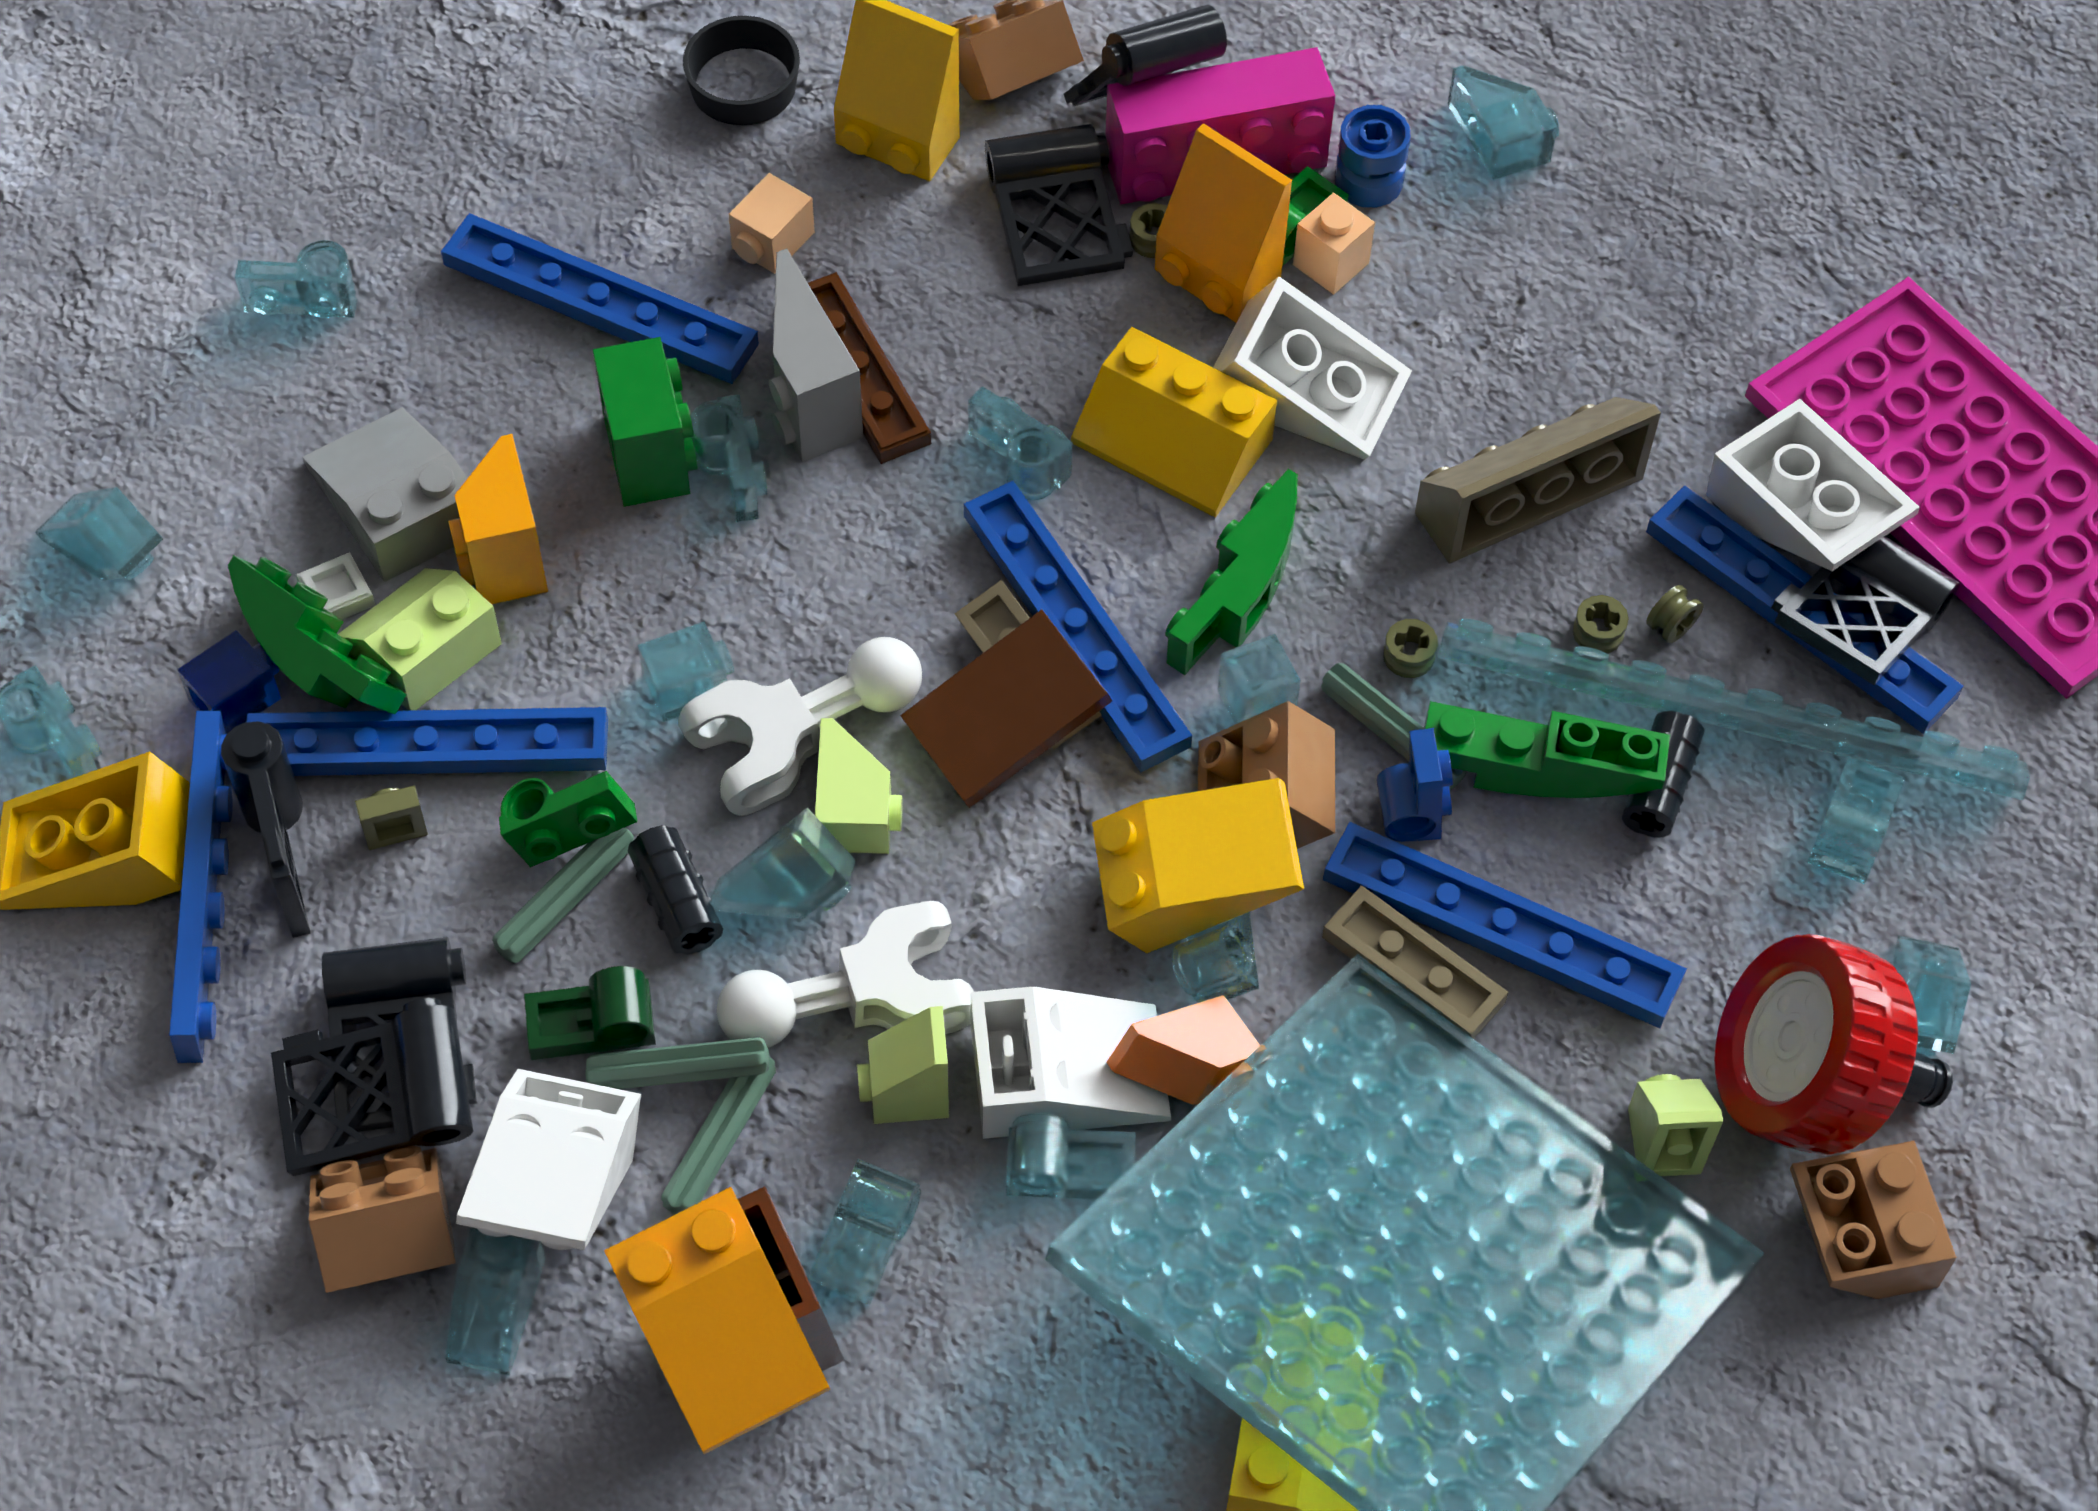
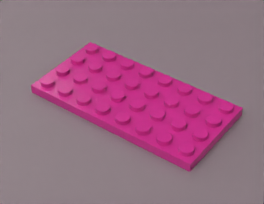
(1984, 457)

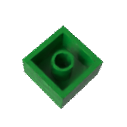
(645, 420)

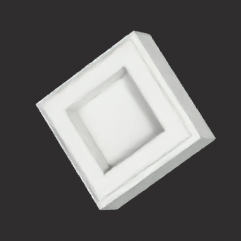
(341, 584)

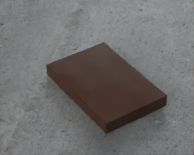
(1006, 708)

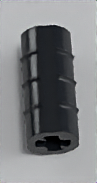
(1656, 810)
(675, 890)

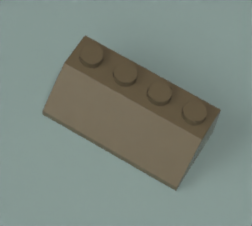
(1537, 476)

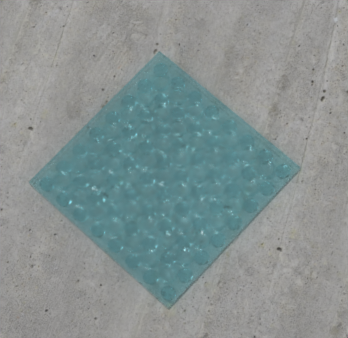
(1406, 1259)

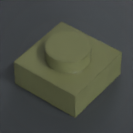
(391, 817)

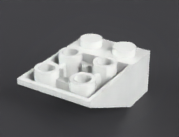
(1050, 1055)
(551, 1160)

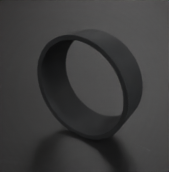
(741, 33)

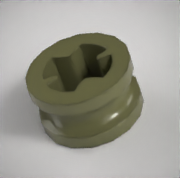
(1146, 217)
(1674, 614)
(1614, 617)
(1410, 631)

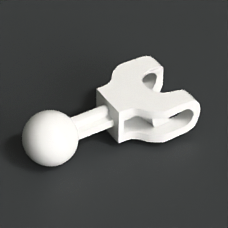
(784, 726)
(871, 981)

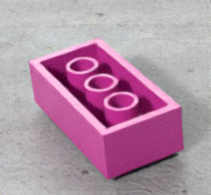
(1266, 105)

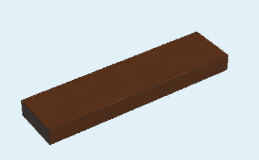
(888, 413)

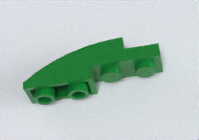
(1246, 580)
(304, 638)
(1556, 760)

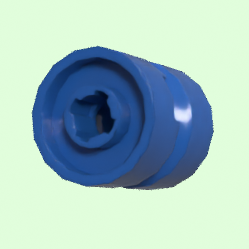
(1372, 155)

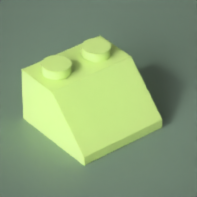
(426, 633)

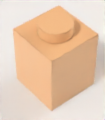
(771, 220)
(1333, 243)

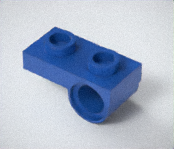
(1417, 792)

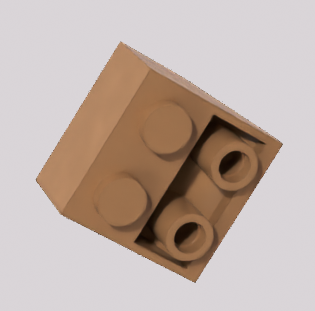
(1014, 46)
(1283, 746)
(380, 1218)
(1875, 1221)

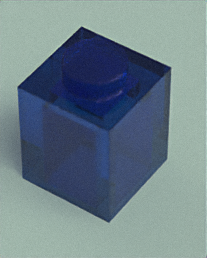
(231, 680)

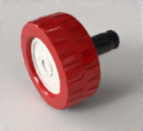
(1821, 1046)

